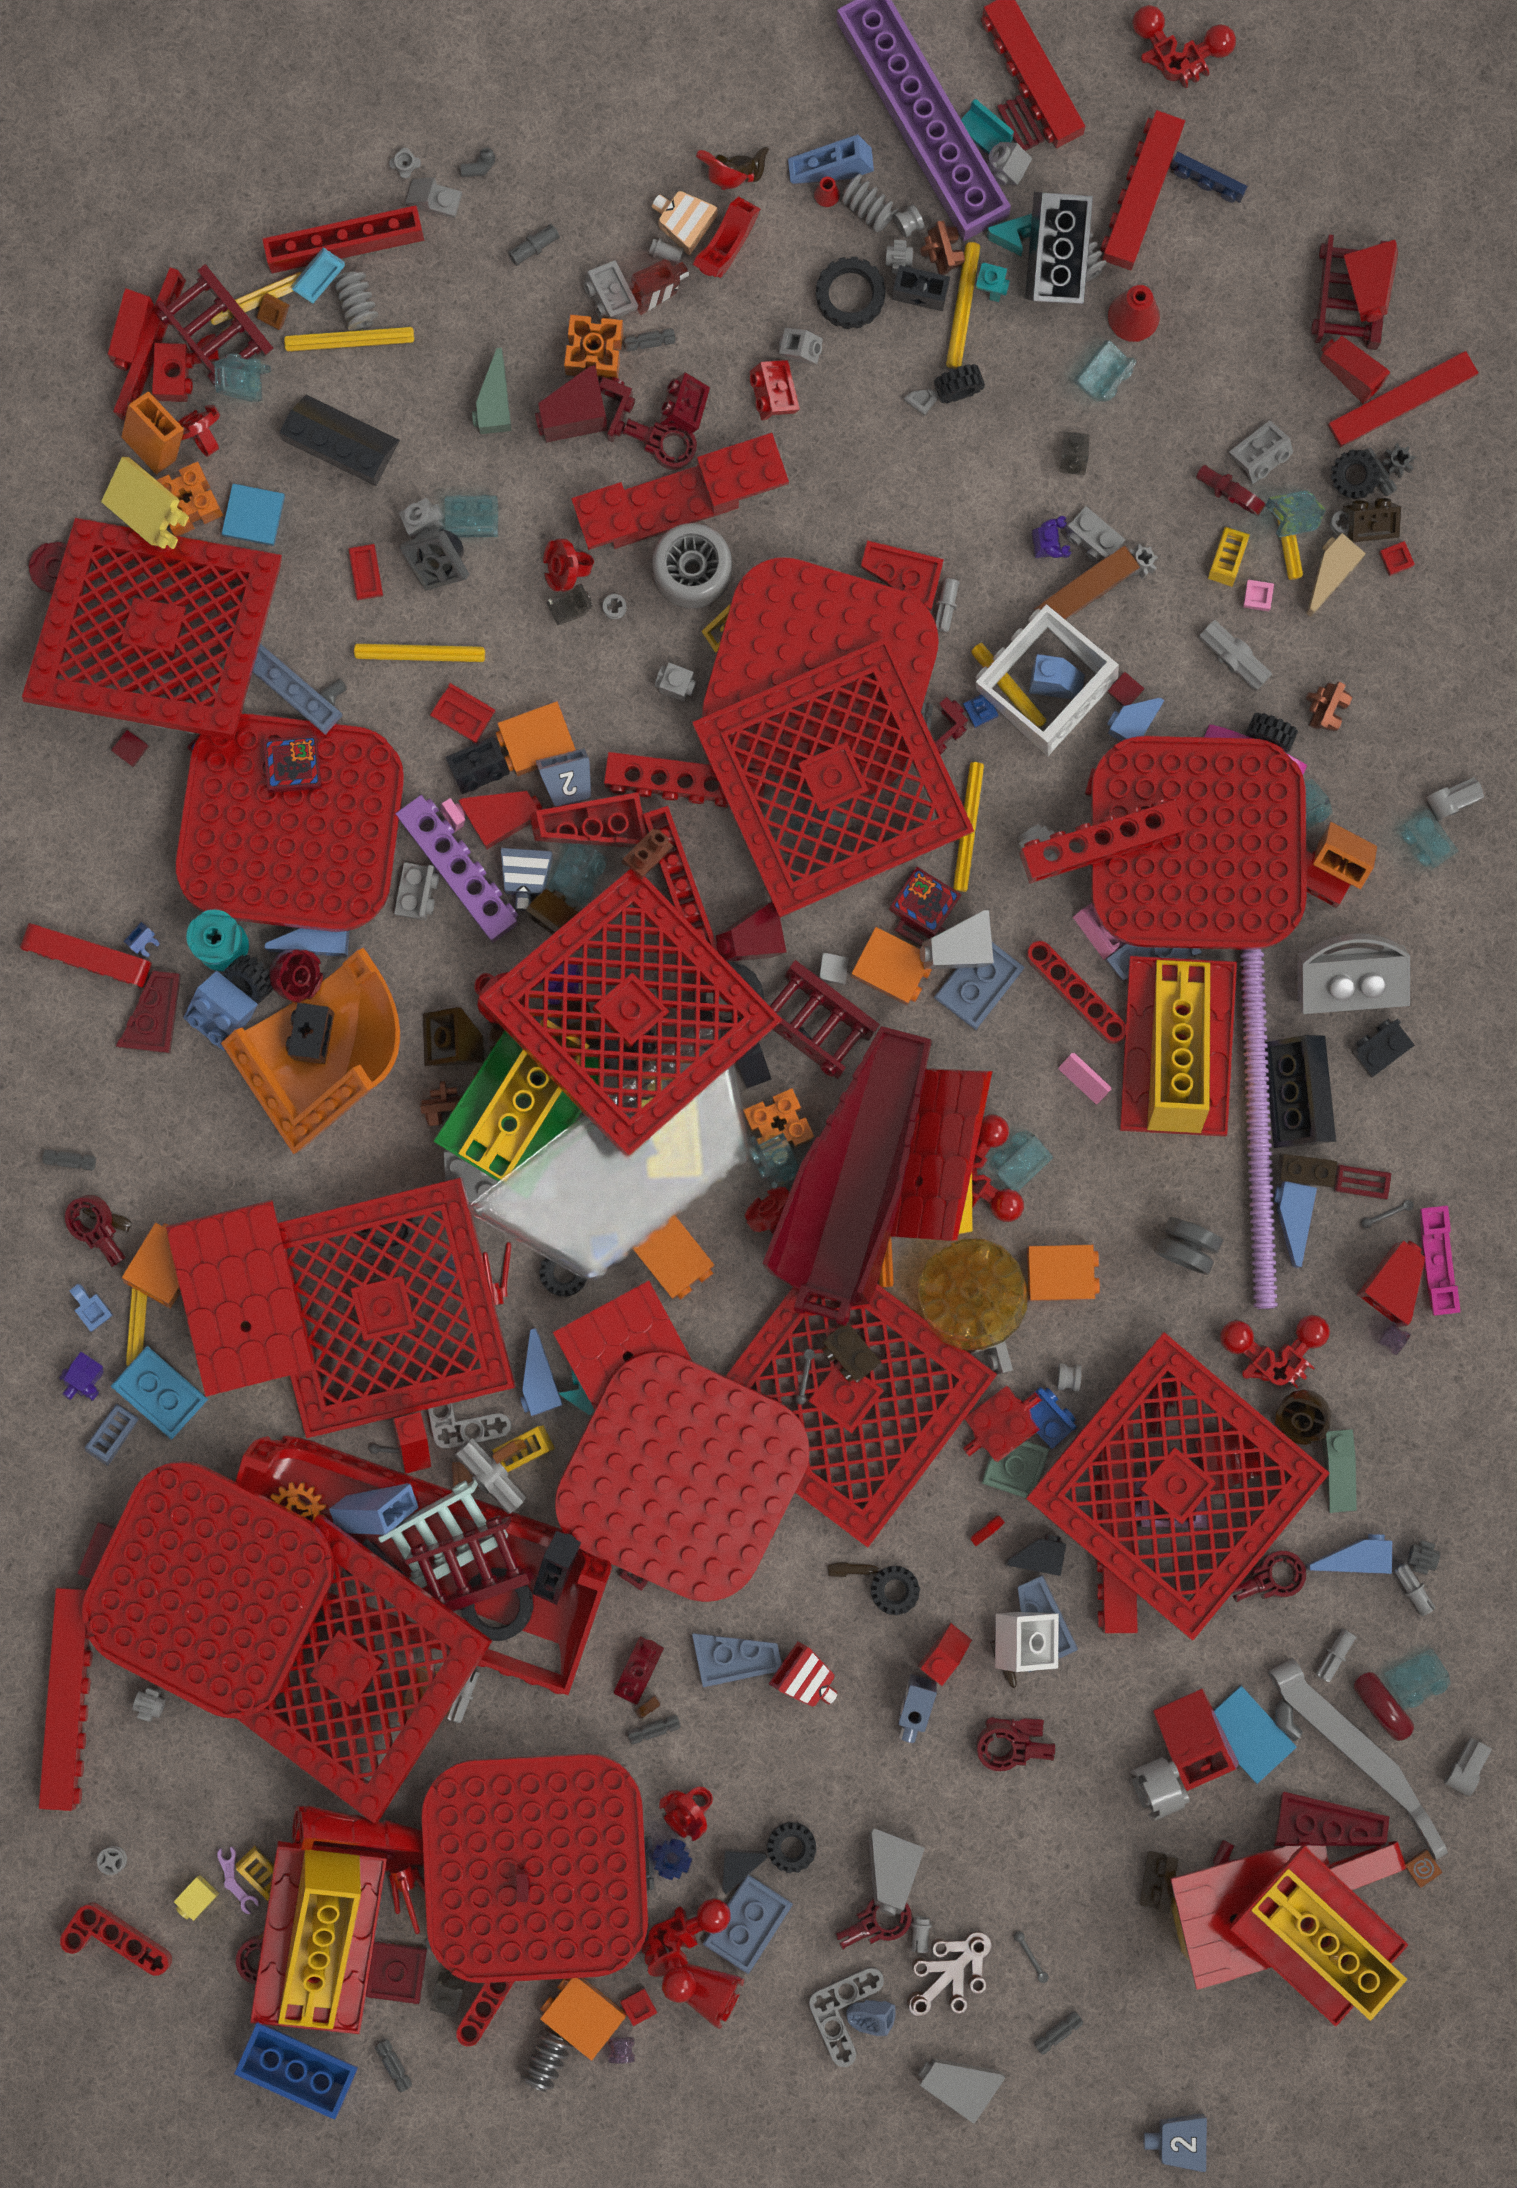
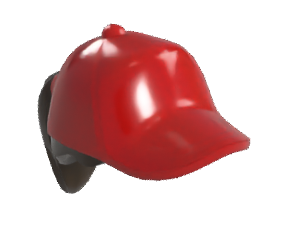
(733, 171)

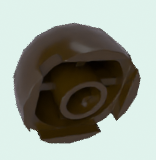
(1304, 1416)

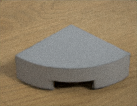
(922, 400)

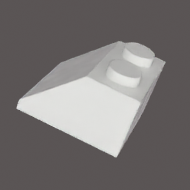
(1026, 1641)

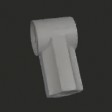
(1449, 801)
(1466, 1770)

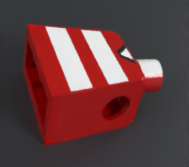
(804, 1677)

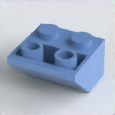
(219, 1009)

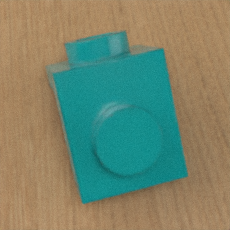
(993, 280)

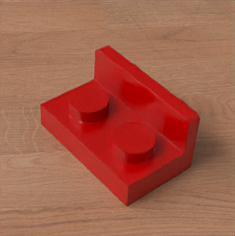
(774, 389)

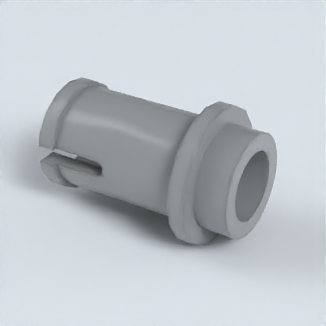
(665, 251)
(920, 1934)

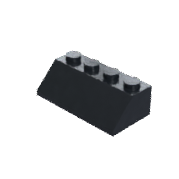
(1058, 247)
(338, 439)
(1300, 1091)

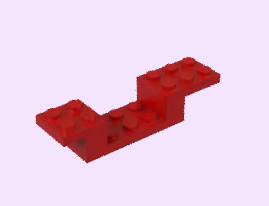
(682, 497)

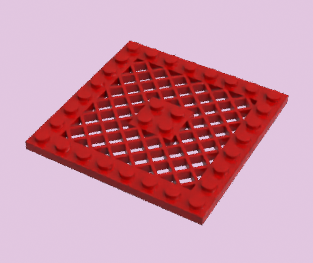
(153, 629)
(833, 777)
(630, 1011)
(387, 1309)
(850, 1402)
(1177, 1486)
(351, 1667)

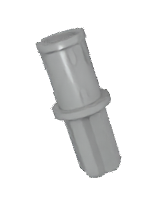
(946, 604)
(1414, 1590)
(1335, 1655)
(459, 1706)

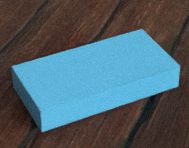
(318, 275)

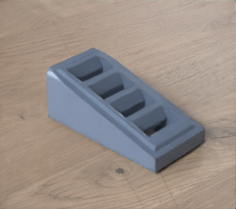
(106, 1458)

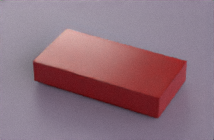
(365, 572)

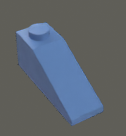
(837, 160)
(315, 941)
(1295, 1214)
(538, 1384)
(1361, 1556)

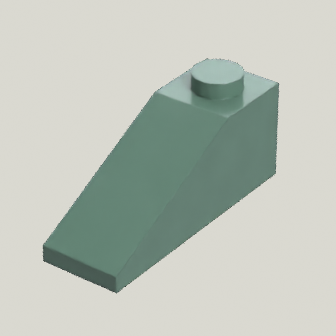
(492, 401)
(1341, 1464)

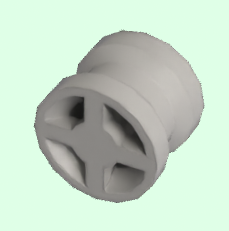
(909, 221)
(1069, 1377)
(107, 1862)

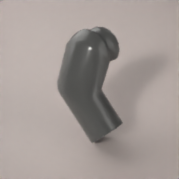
(481, 166)
(333, 690)
(1284, 1720)

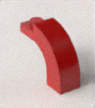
(728, 239)

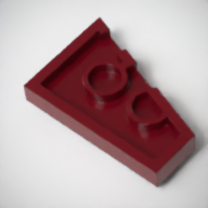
(154, 1017)

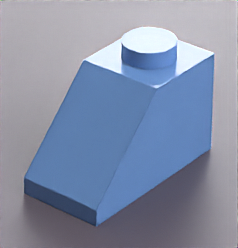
(1134, 719)

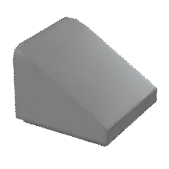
(833, 968)

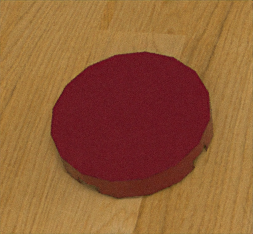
(46, 556)

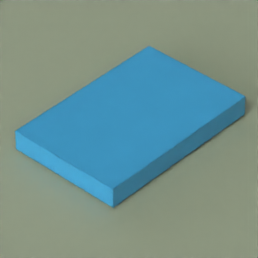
(159, 1392)
(1252, 1734)

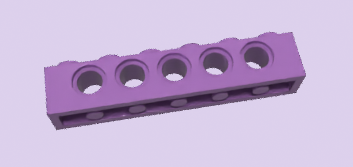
(412, 817)

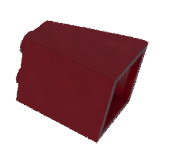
(573, 409)

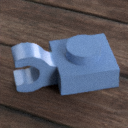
(92, 1310)

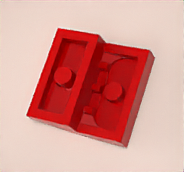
(1232, 1460)

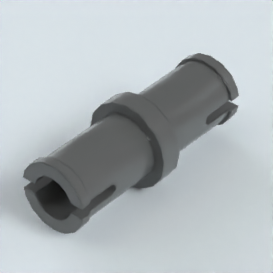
(533, 244)

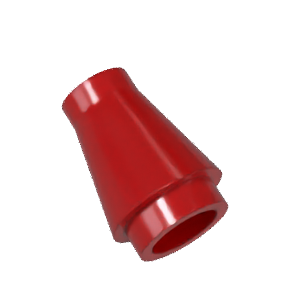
(829, 196)

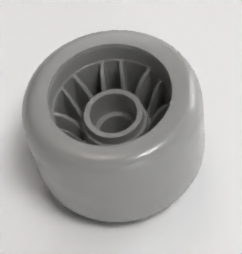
(686, 546)

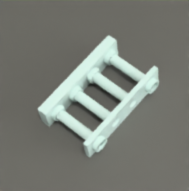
(464, 1554)

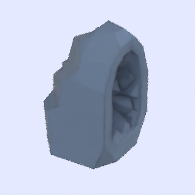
(872, 2017)

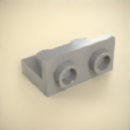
(609, 291)
(1262, 451)
(1093, 535)
(415, 891)

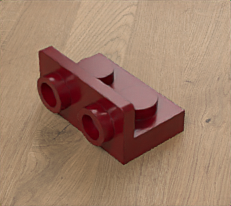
(685, 402)

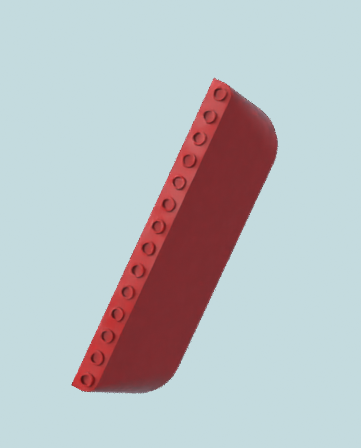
(336, 1474)

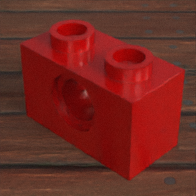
(169, 357)

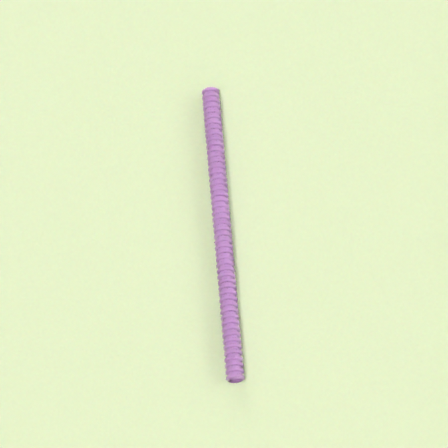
(1258, 1129)

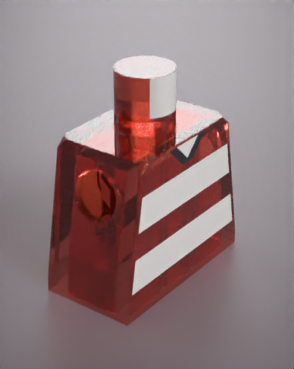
(657, 283)

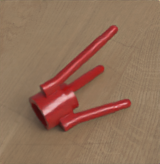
(499, 1293)
(403, 1878)

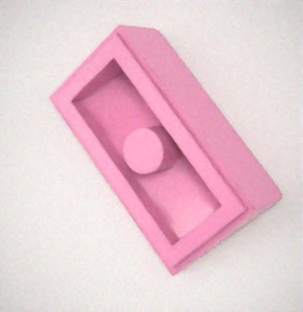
(1096, 933)
(1084, 1078)

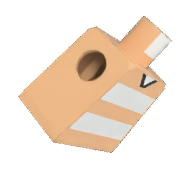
(684, 219)

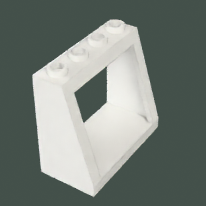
(1099, 662)

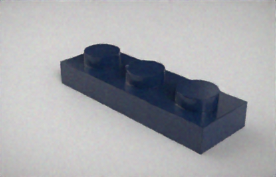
(1208, 178)

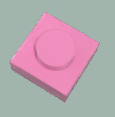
(1258, 595)
(453, 814)

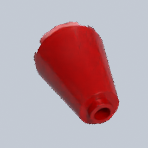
(1134, 314)
(713, 1993)

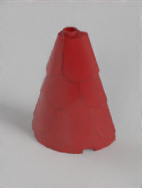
(332, 1828)

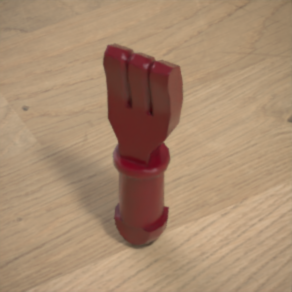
(1031, 1726)

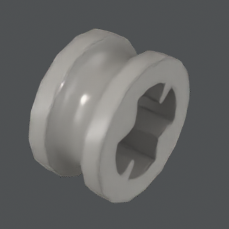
(1337, 530)
(621, 610)

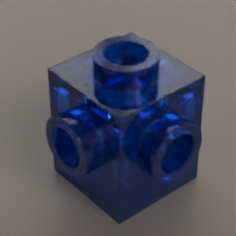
(667, 1869)

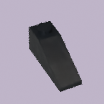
(556, 1567)

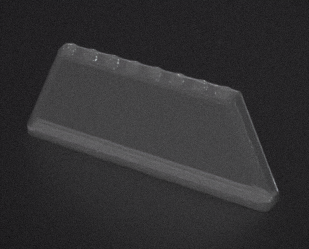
(592, 1204)

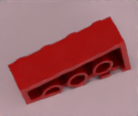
(602, 822)

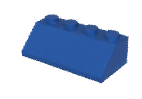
(296, 2070)

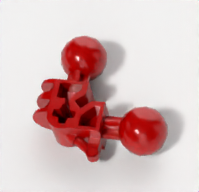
(1217, 42)
(1005, 1204)
(1311, 1333)
(675, 1932)

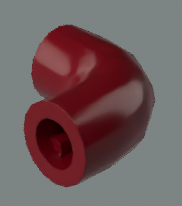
(1383, 1706)

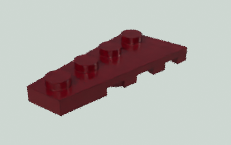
(1327, 1824)

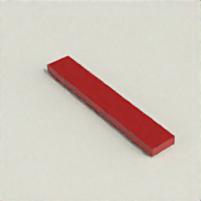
(144, 356)
(1403, 399)

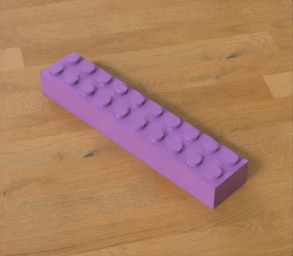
(924, 115)

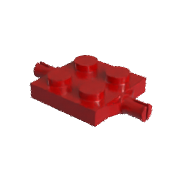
(1002, 1423)

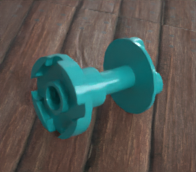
(217, 939)

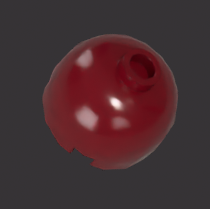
(296, 974)

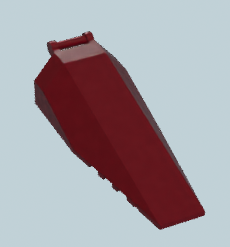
(852, 1182)

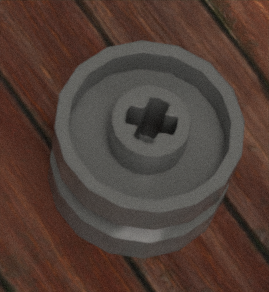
(1189, 1244)

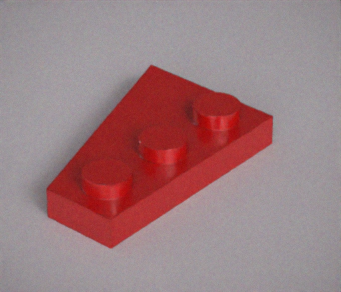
(904, 570)

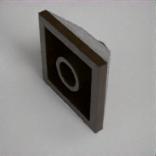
(451, 1038)

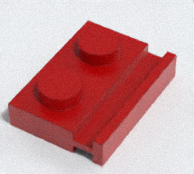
(463, 713)

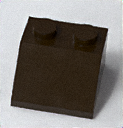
(551, 910)

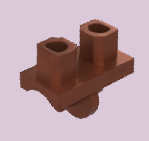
(939, 248)
(1324, 705)
(647, 853)
(433, 1107)

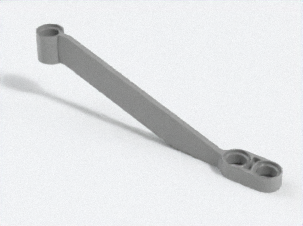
(1357, 1747)

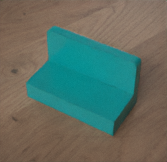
(985, 127)

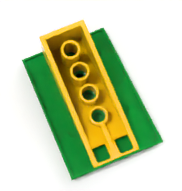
(506, 1115)

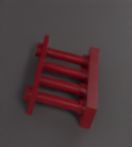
(222, 303)
(1371, 333)
(840, 1010)
(490, 1584)

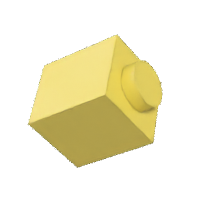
(195, 1898)

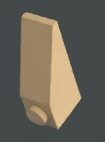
(1335, 565)

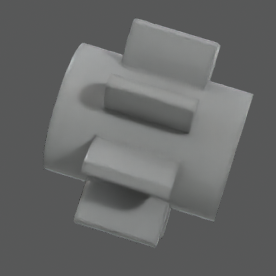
(899, 255)
(1145, 558)
(149, 1704)

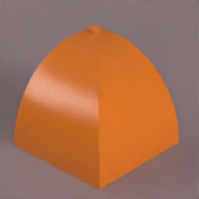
(360, 1054)

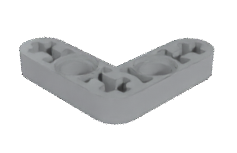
(449, 1422)
(832, 2011)

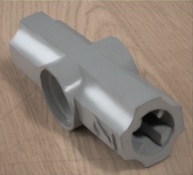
(1235, 654)
(490, 1476)

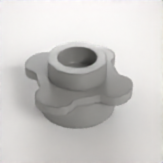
(401, 156)

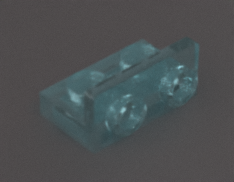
(240, 377)
(1429, 839)
(1020, 1160)

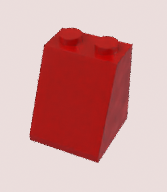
(1395, 1283)

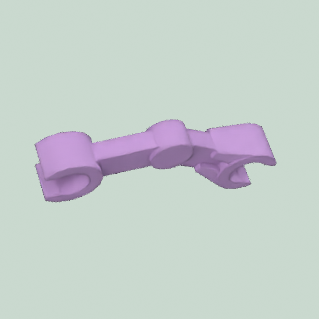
(231, 1883)

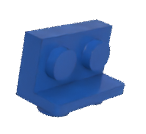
(1051, 1420)

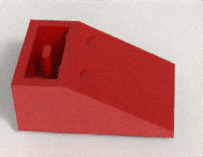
(1195, 1739)

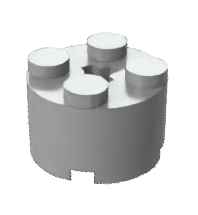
(1159, 1788)

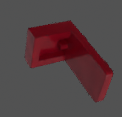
(617, 390)
(953, 712)
(638, 1670)

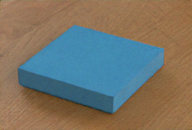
(253, 514)

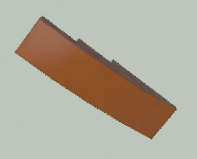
(1092, 584)

